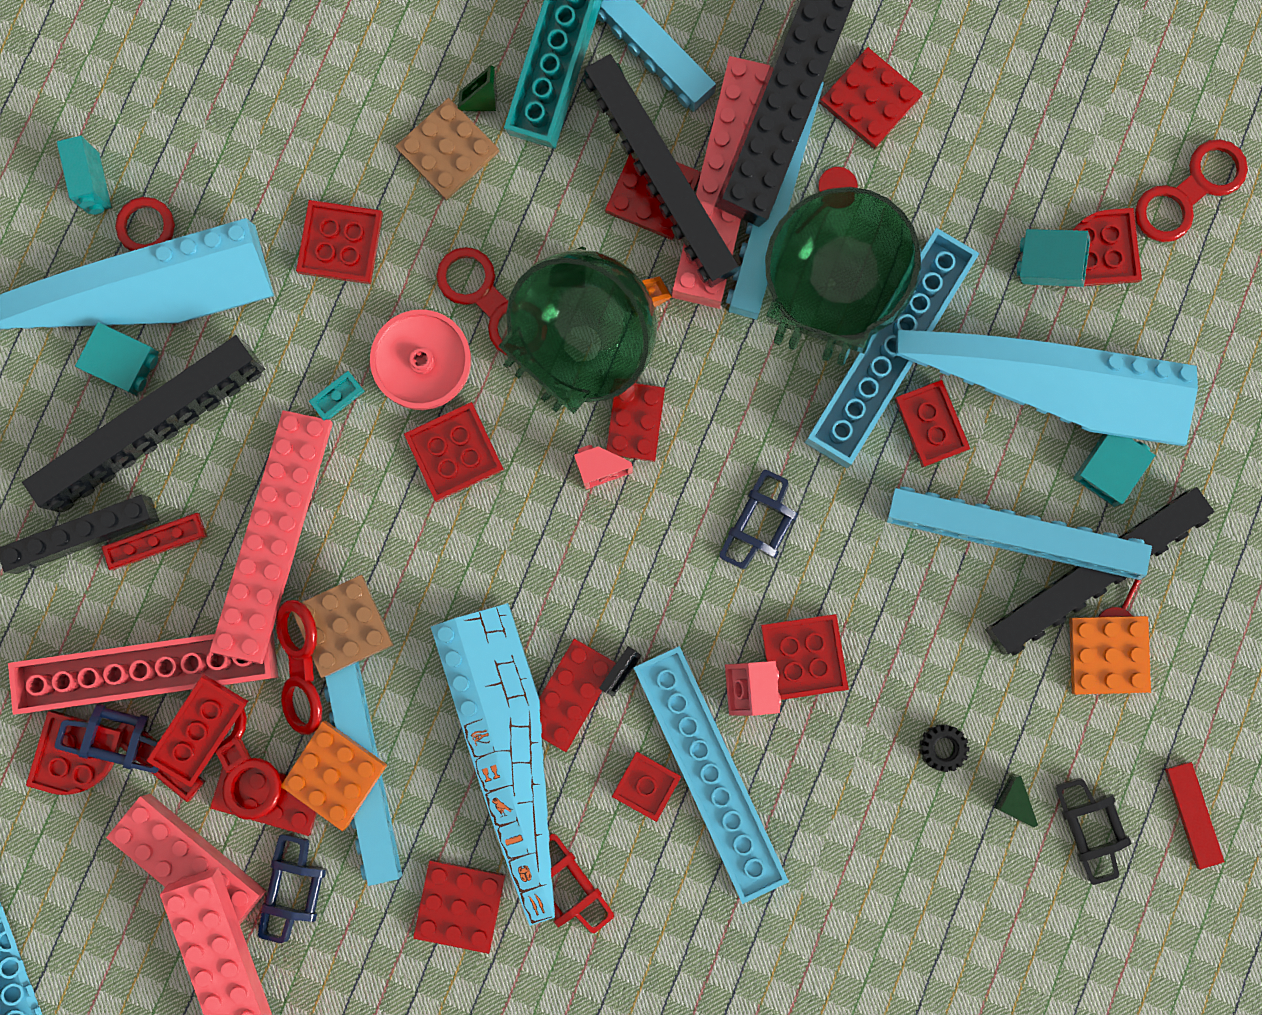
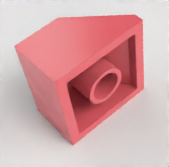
(600, 466)
(752, 688)

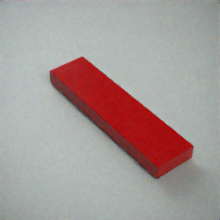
(154, 541)
(144, 752)
(1194, 815)

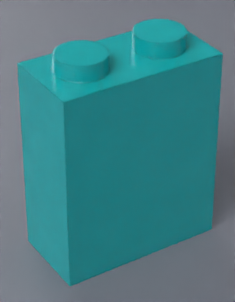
(84, 175)
(1054, 257)
(117, 359)
(1114, 468)

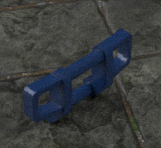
(754, 498)
(87, 750)
(300, 868)

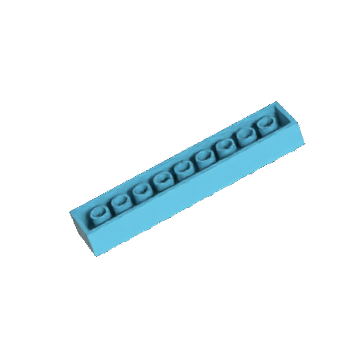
(880, 371)

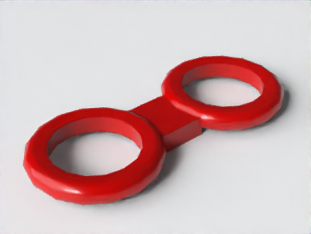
(1191, 190)
(132, 206)
(486, 298)
(299, 667)
(235, 761)

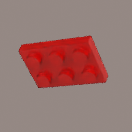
(636, 422)
(932, 423)

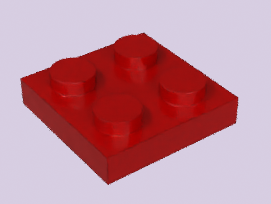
(646, 786)

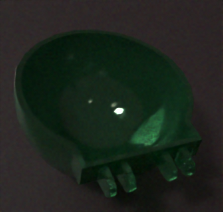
(841, 269)
(580, 327)

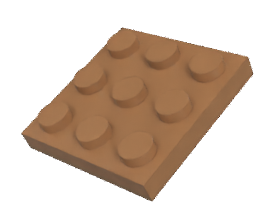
(447, 149)
(346, 626)

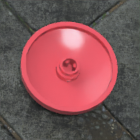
(420, 359)

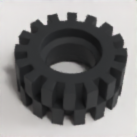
(959, 744)

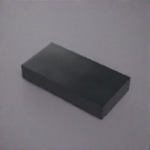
(620, 671)

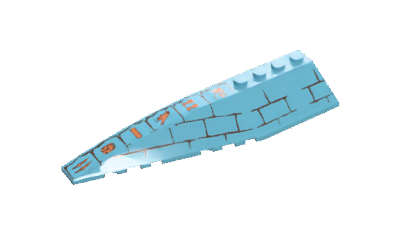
(503, 735)

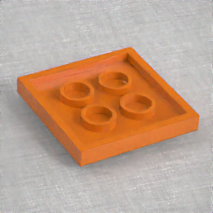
(1110, 655)
(333, 775)

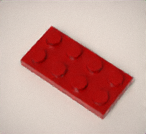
(572, 693)
(197, 730)
(252, 791)

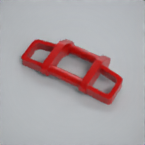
(592, 893)

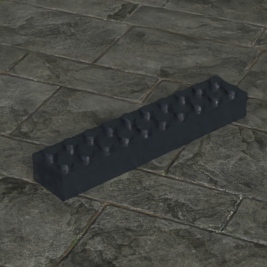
(782, 109)
(144, 426)

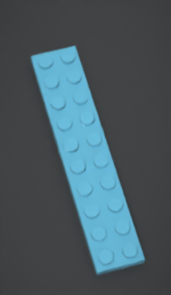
(711, 775)

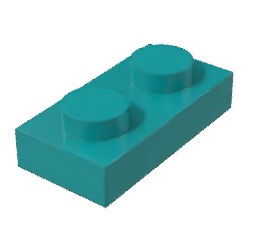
(336, 396)

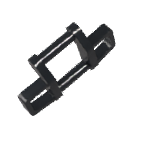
(1086, 853)

